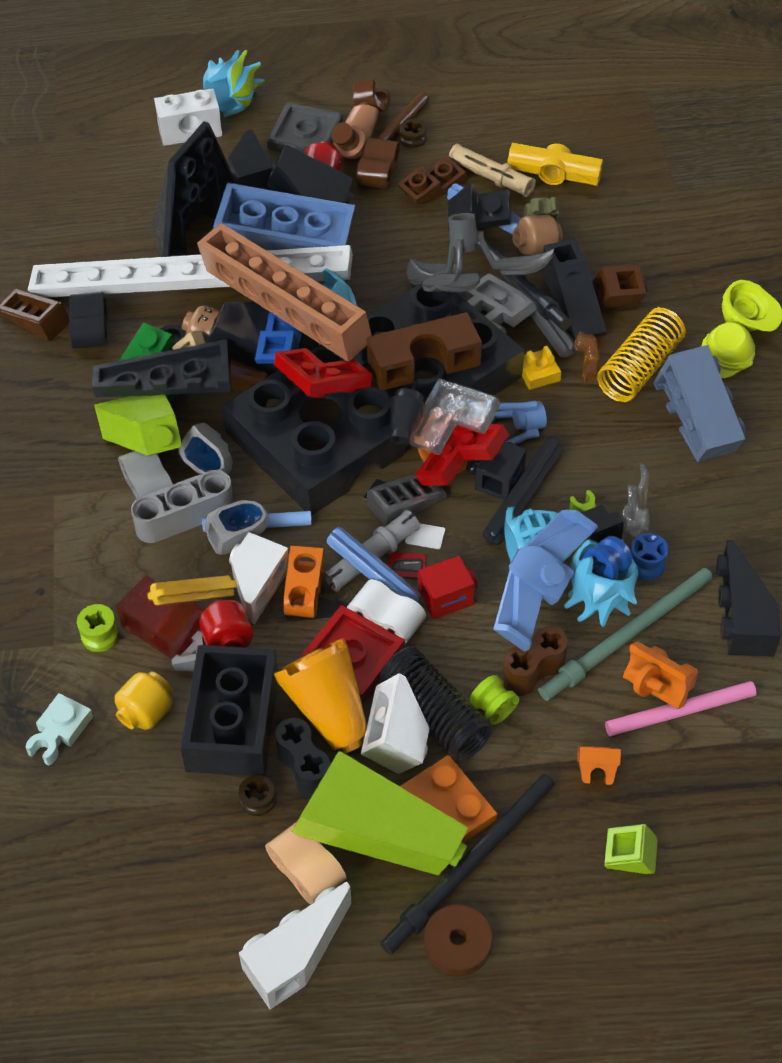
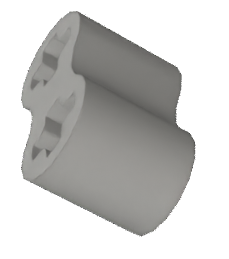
(143, 473)

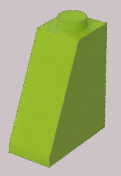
(139, 423)

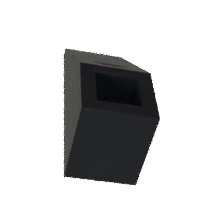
(573, 288)
(750, 610)

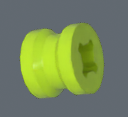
(102, 636)
(494, 699)

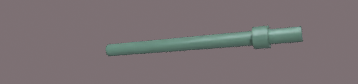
(574, 671)

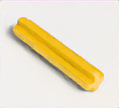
(191, 590)

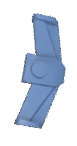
(540, 574)

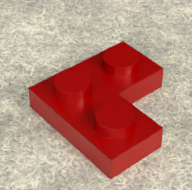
(321, 378)
(461, 446)

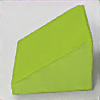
(631, 849)

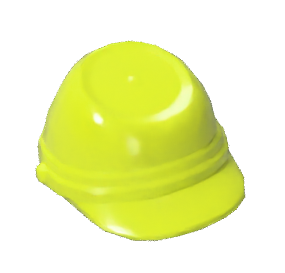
(751, 307)
(732, 347)

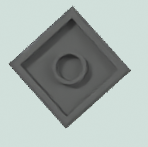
(302, 126)

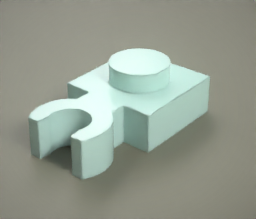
(59, 723)

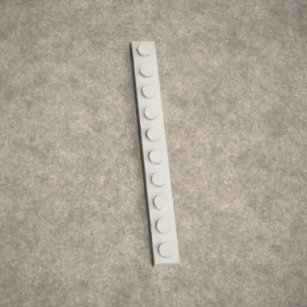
(170, 272)

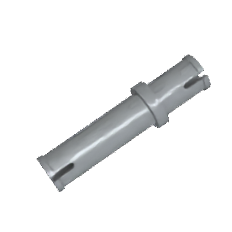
(383, 541)

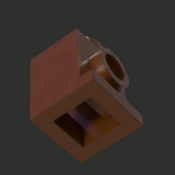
(619, 286)

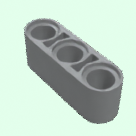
(180, 505)

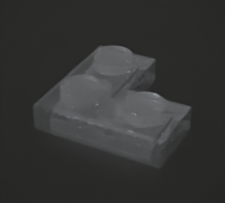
(452, 406)

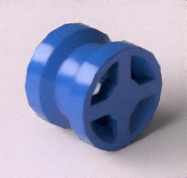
(647, 547)
(610, 557)

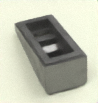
(380, 496)

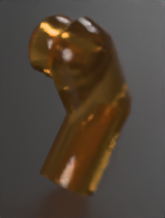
(591, 358)

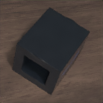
(500, 475)

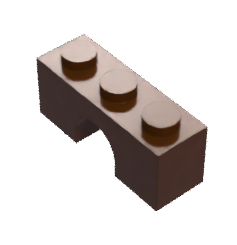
(447, 339)

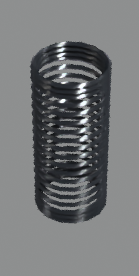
(477, 724)

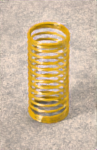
(654, 336)

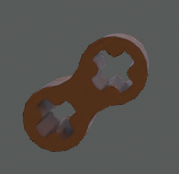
(378, 163)
(544, 658)

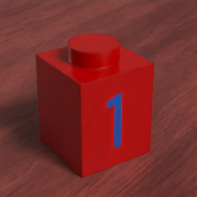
(447, 587)

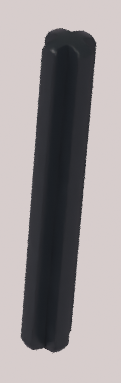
(524, 488)

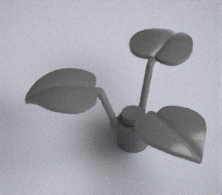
(463, 238)

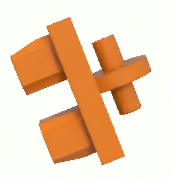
(658, 675)

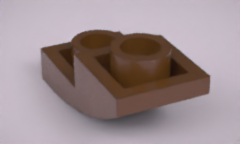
(433, 183)

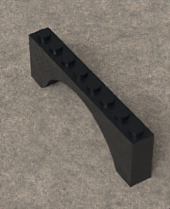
(295, 175)

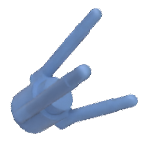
(526, 416)

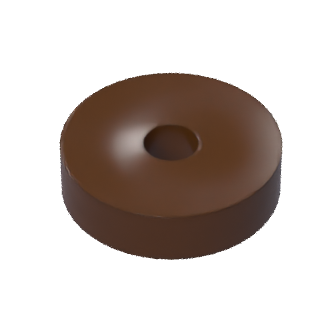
(452, 958)

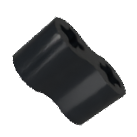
(88, 320)
(300, 755)

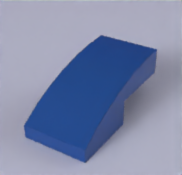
(277, 337)

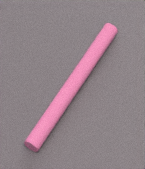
(692, 705)

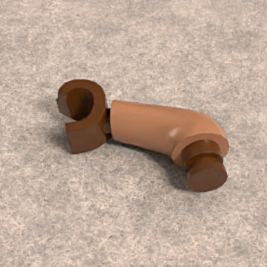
(367, 103)

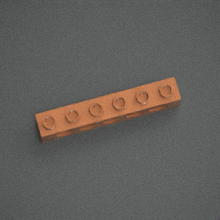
(285, 291)

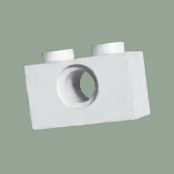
(183, 113)

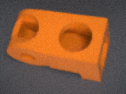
(303, 581)

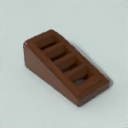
(37, 314)

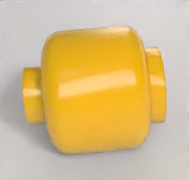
(143, 700)

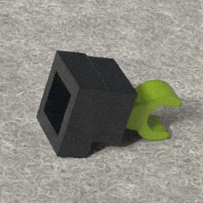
(607, 523)

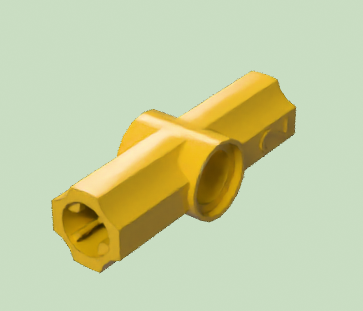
(555, 164)

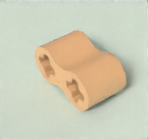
(305, 864)

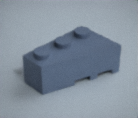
(701, 402)

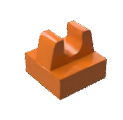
(598, 757)

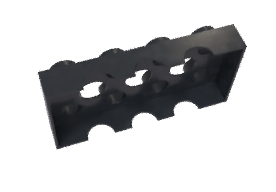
(357, 439)

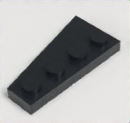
(177, 371)

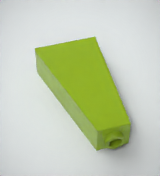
(379, 819)

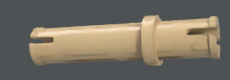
(502, 175)

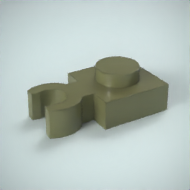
(542, 206)

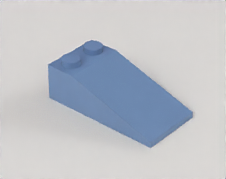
(284, 219)

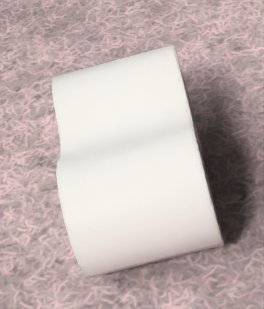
(387, 609)

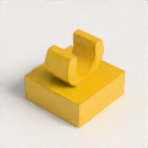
(540, 368)

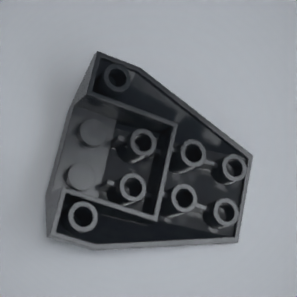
(191, 186)

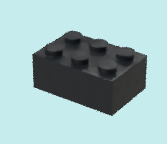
(230, 711)

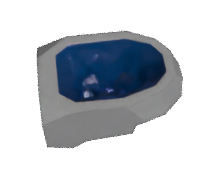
(205, 450)
(232, 523)

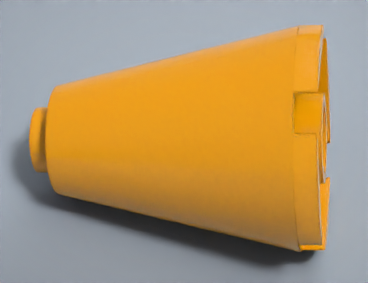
(327, 694)

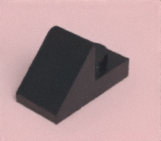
(489, 208)

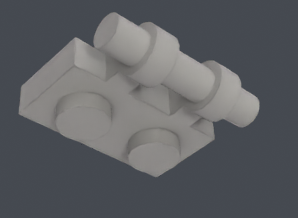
(500, 301)

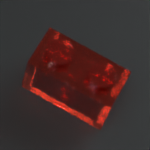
(163, 626)

